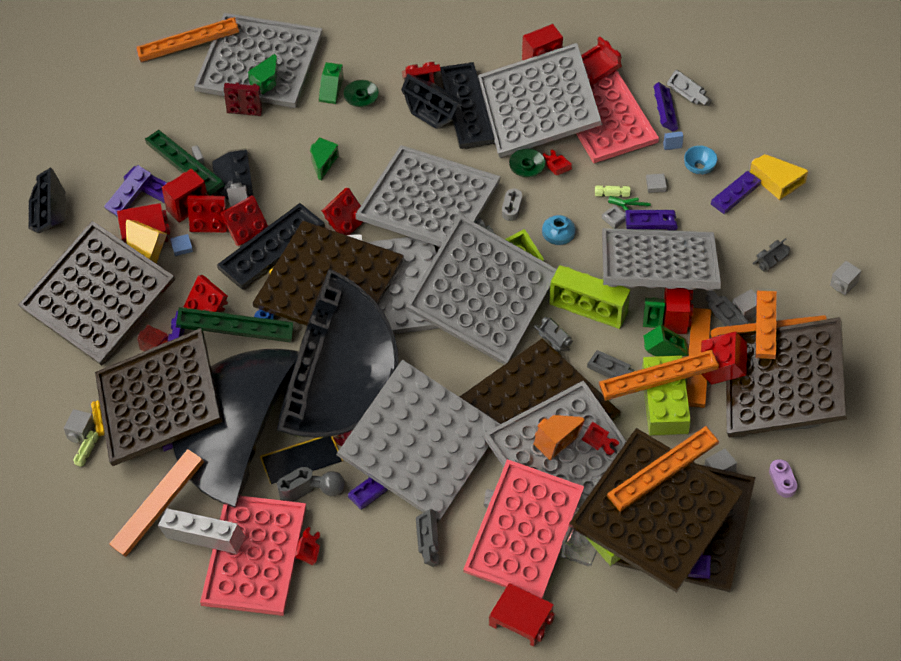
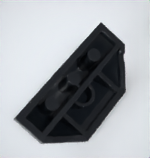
(429, 101)
(233, 168)
(46, 202)

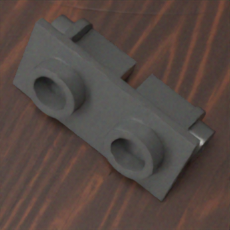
(766, 258)
(548, 331)

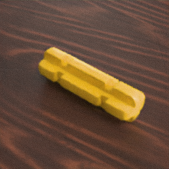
(97, 417)

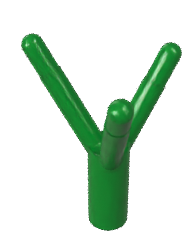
(623, 203)

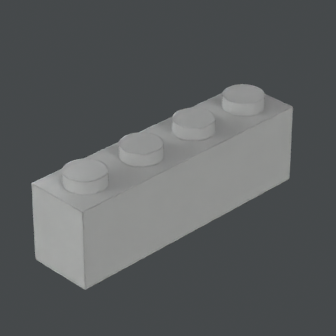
(202, 531)

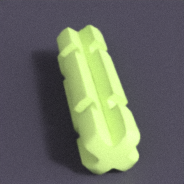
(614, 191)
(86, 448)

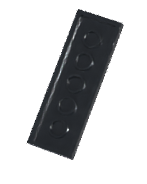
(471, 119)
(265, 248)

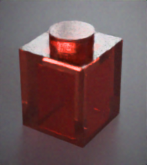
(151, 338)

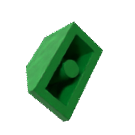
(264, 74)
(331, 82)
(323, 156)
(653, 312)
(665, 343)

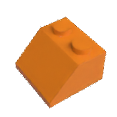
(557, 433)

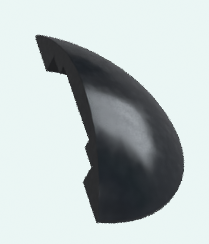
(340, 362)
(246, 395)

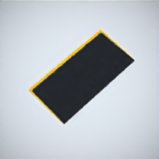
(311, 454)

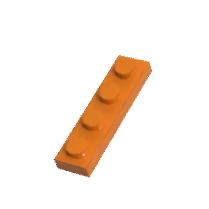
(766, 324)

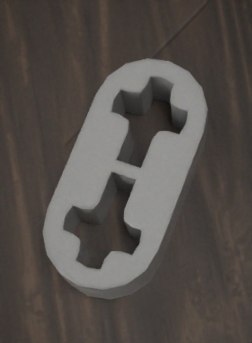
(507, 204)

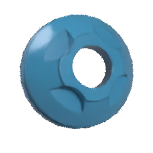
(701, 155)
(558, 235)

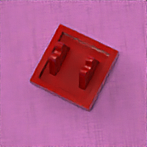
(428, 69)
(342, 212)
(205, 213)
(244, 220)
(206, 296)

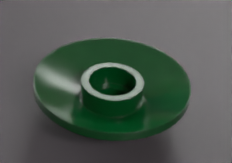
(361, 93)
(527, 162)

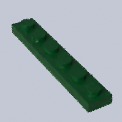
(182, 160)
(234, 324)

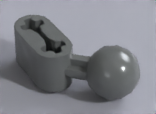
(303, 482)

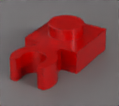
(557, 164)
(597, 438)
(307, 549)

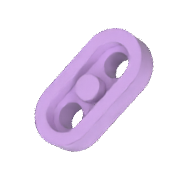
(783, 476)

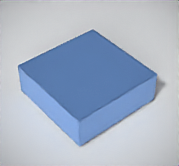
(673, 140)
(181, 245)

